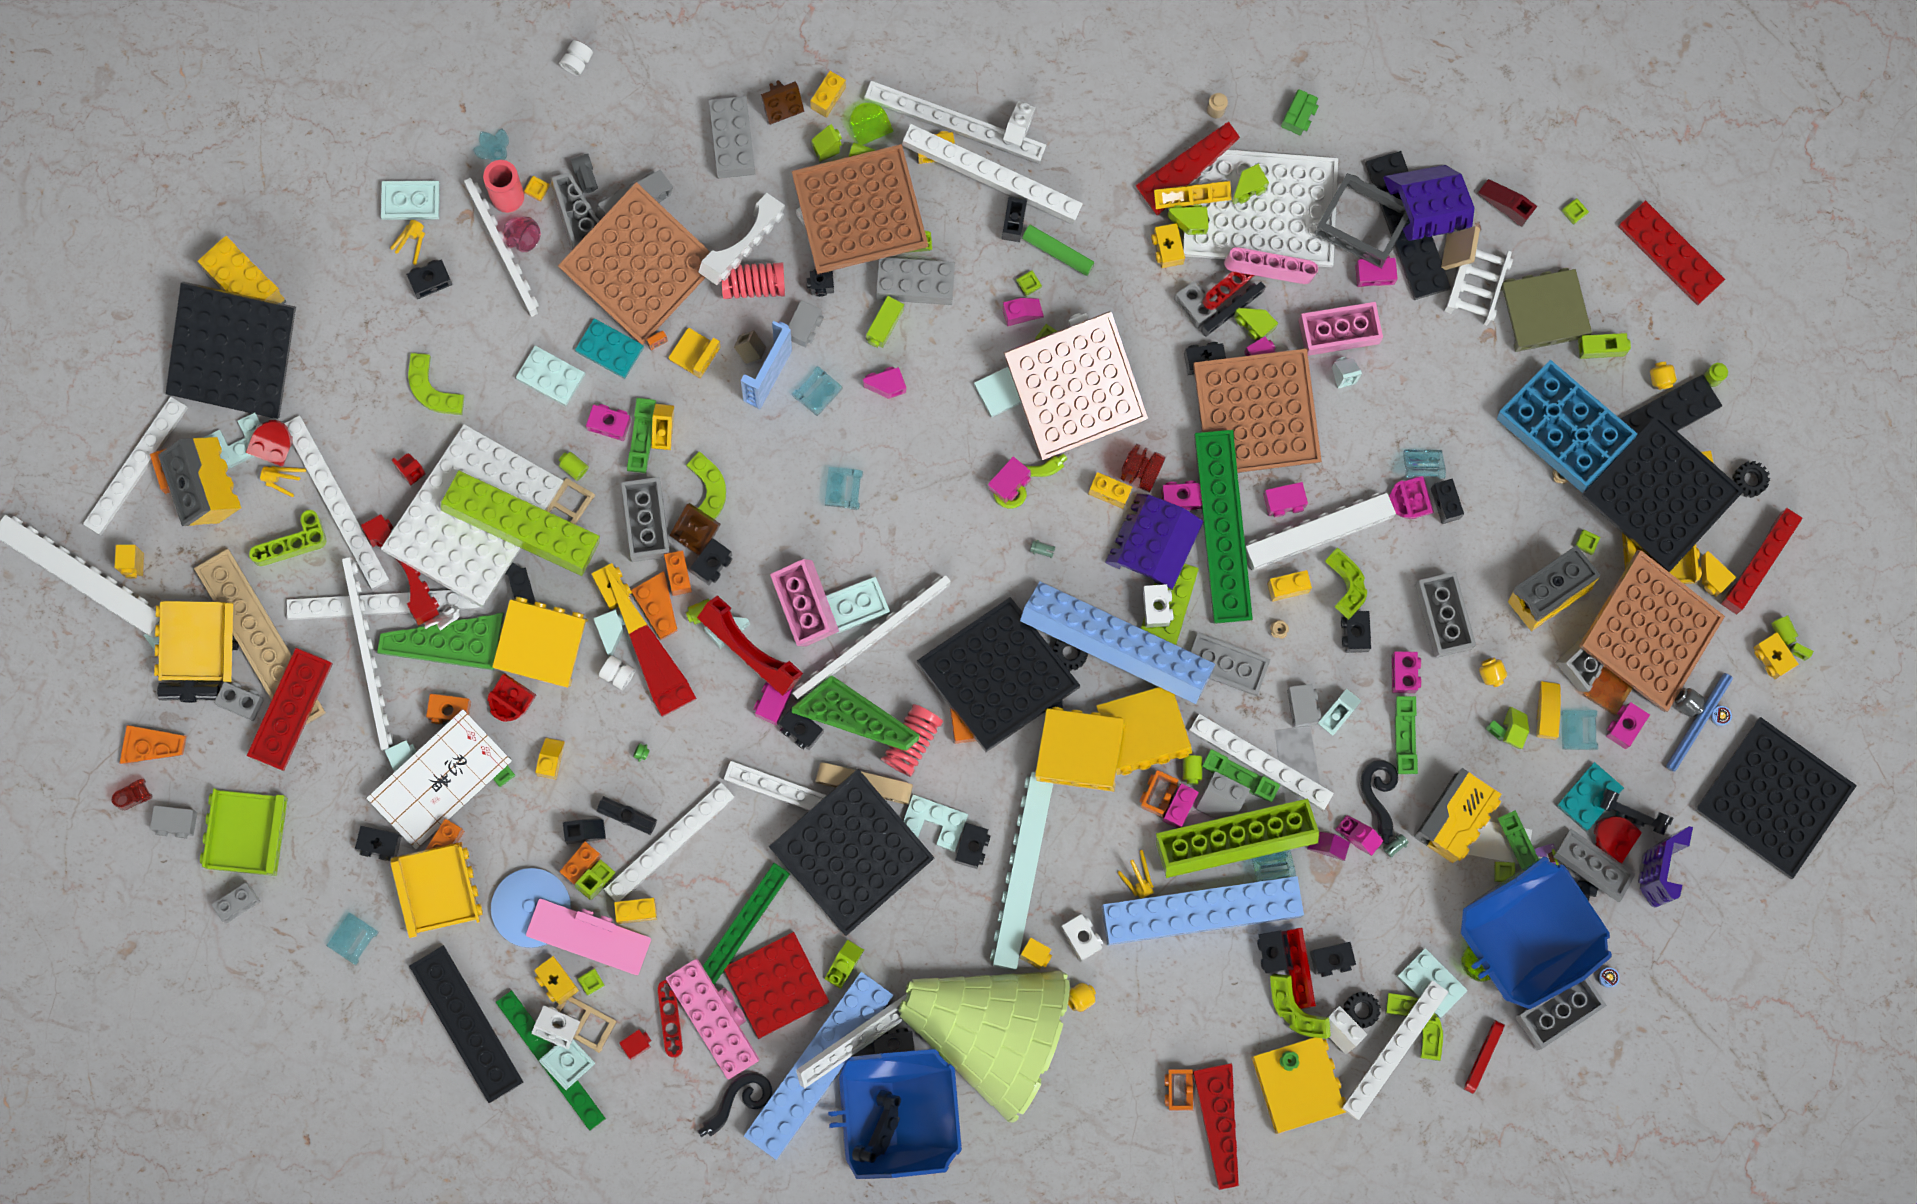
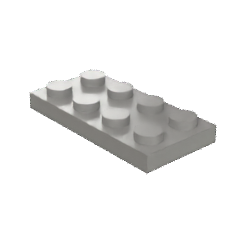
(1232, 664)
(1594, 865)

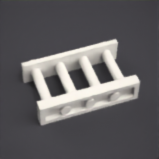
(1460, 285)

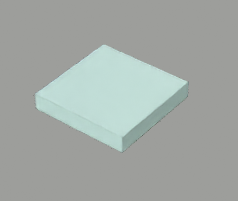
(998, 392)
(567, 1064)

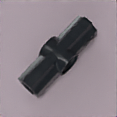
(188, 691)
(638, 820)

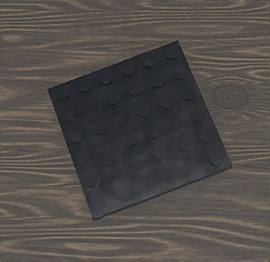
(230, 350)
(1662, 493)
(998, 674)
(1775, 798)
(851, 852)

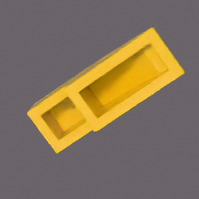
(1548, 711)

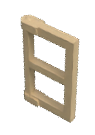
(576, 516)
(589, 1010)

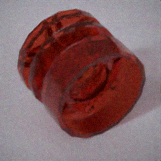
(1142, 467)

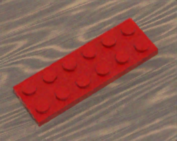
(1671, 253)
(289, 709)

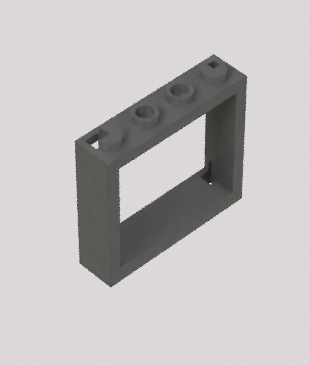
(1351, 243)

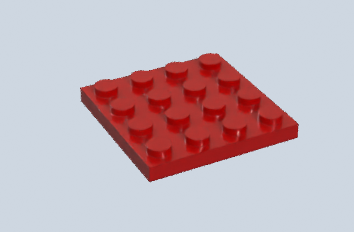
(776, 985)

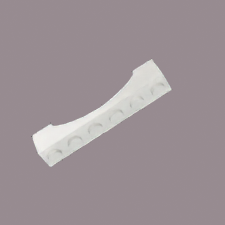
(717, 265)

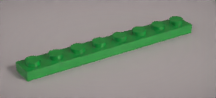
(745, 922)
(524, 1025)

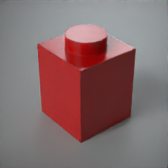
(636, 1044)

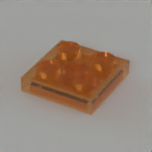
(1608, 691)

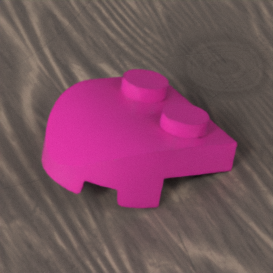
(1411, 498)

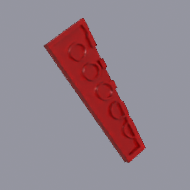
(1189, 164)
(1217, 1108)

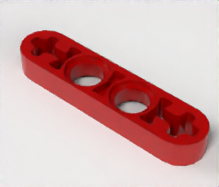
(1230, 285)
(667, 1019)
(1484, 1056)

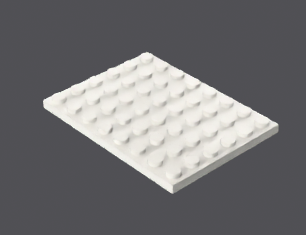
(1278, 220)
(451, 549)

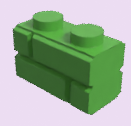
(1299, 112)

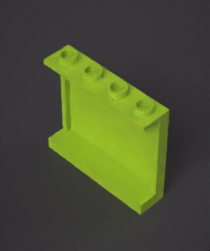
(244, 832)

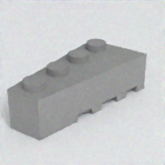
(654, 183)
(573, 209)
(1580, 667)

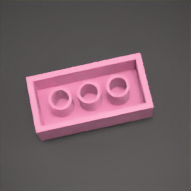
(1340, 328)
(804, 602)

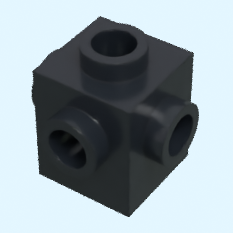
(821, 283)

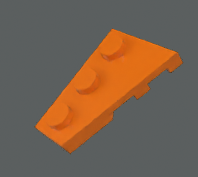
(656, 604)
(150, 744)

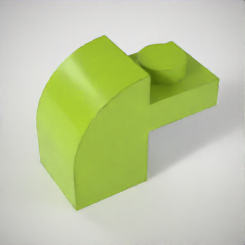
(594, 880)

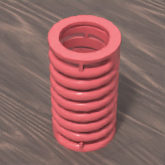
(499, 174)
(758, 281)
(894, 754)

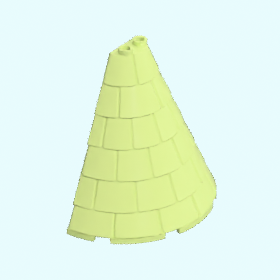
(992, 1030)

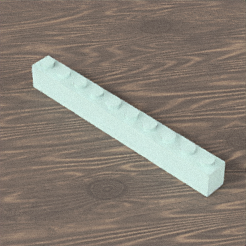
(1023, 873)

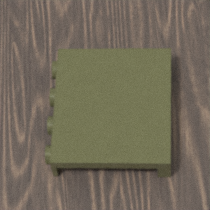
(1546, 309)

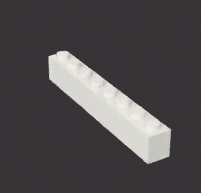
(1320, 531)

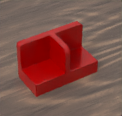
(409, 468)

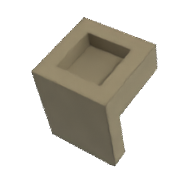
(750, 347)

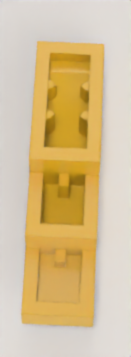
(1193, 194)

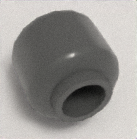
(1690, 702)

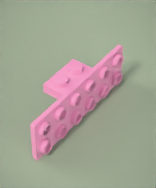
(588, 936)
(714, 1017)

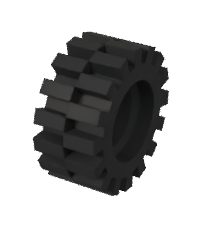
(1761, 474)
(1070, 664)
(1374, 1008)

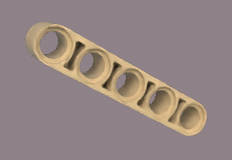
(889, 788)

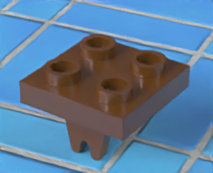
(782, 101)
(694, 529)

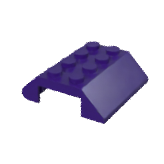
(1433, 200)
(1155, 539)
(1656, 869)

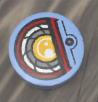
(1721, 716)
(1608, 977)

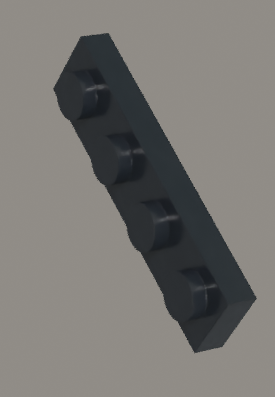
(1226, 313)

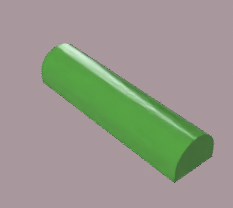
(1058, 250)

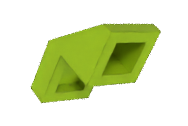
(1517, 728)

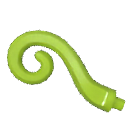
(1047, 469)

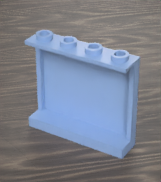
(756, 390)

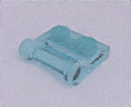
(822, 395)
(1424, 459)
(837, 488)
(1573, 730)
(1274, 860)
(347, 935)

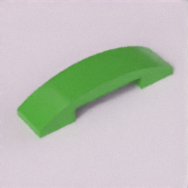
(642, 436)
(1405, 735)
(1259, 786)
(1518, 839)

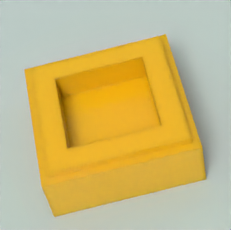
(536, 188)

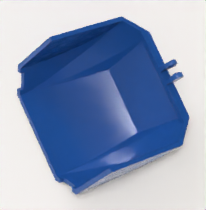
(1535, 934)
(928, 1112)

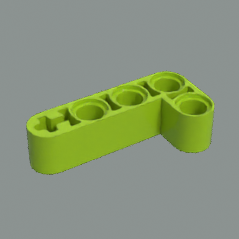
(287, 542)

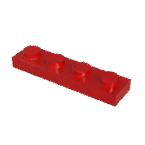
(1300, 975)

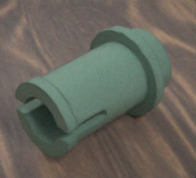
(1040, 548)
(1396, 845)

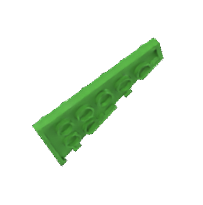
(460, 643)
(848, 710)

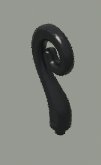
(1385, 823)
(717, 1121)

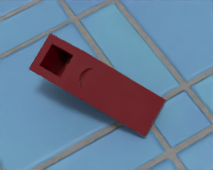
(1508, 201)

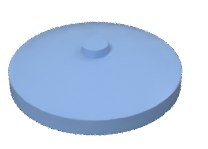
(517, 899)

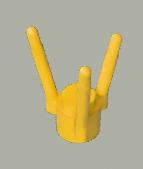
(412, 230)
(272, 475)
(1142, 888)

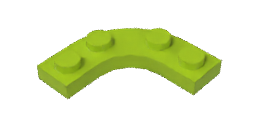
(425, 393)
(714, 484)
(1354, 581)
(1287, 1008)
(1432, 1032)

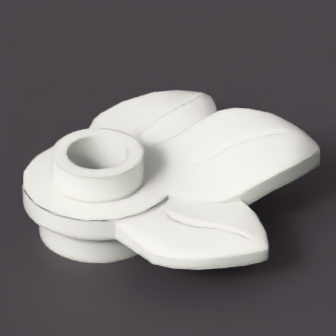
(444, 618)

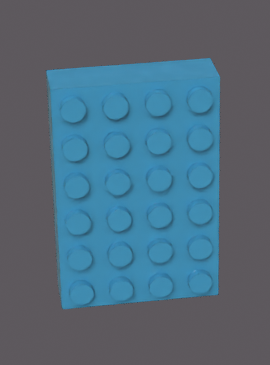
(1566, 426)

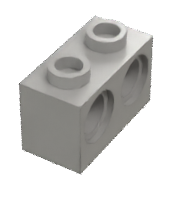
(1191, 307)
(237, 704)
(236, 903)

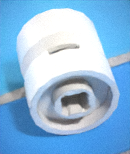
(577, 56)
(616, 672)

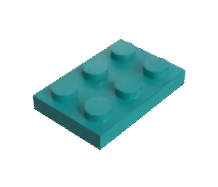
(609, 348)
(1585, 796)

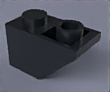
(584, 830)

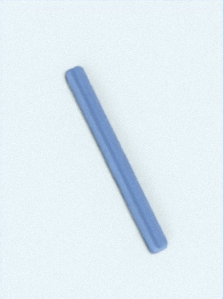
(1699, 722)

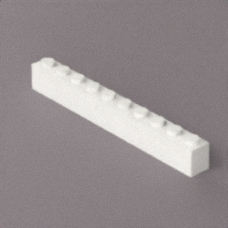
(991, 174)
(78, 575)

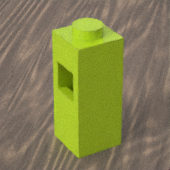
(884, 322)
(1603, 346)

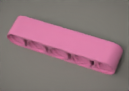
(1259, 263)

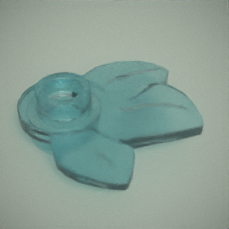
(491, 144)

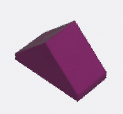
(1331, 846)

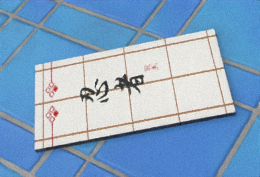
(439, 779)

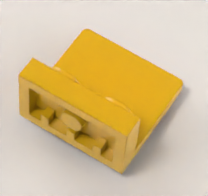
(695, 352)

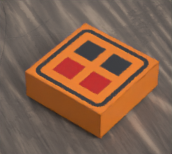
(657, 340)

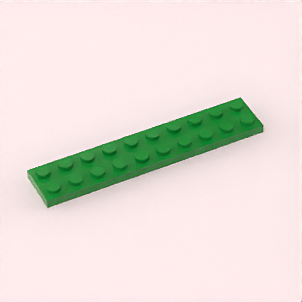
(1223, 527)

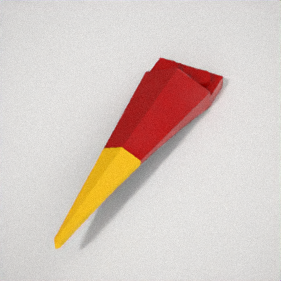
(664, 679)

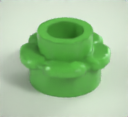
(641, 752)
(1294, 1060)

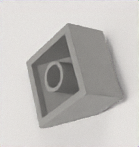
(1222, 797)

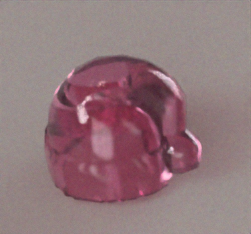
(522, 233)

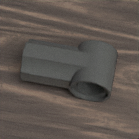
(583, 169)

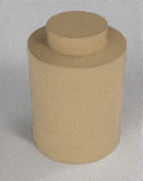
(1217, 105)

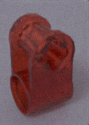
(133, 795)

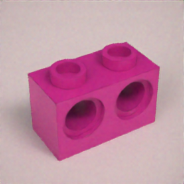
(1399, 672)

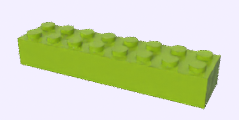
(520, 523)
(1237, 838)

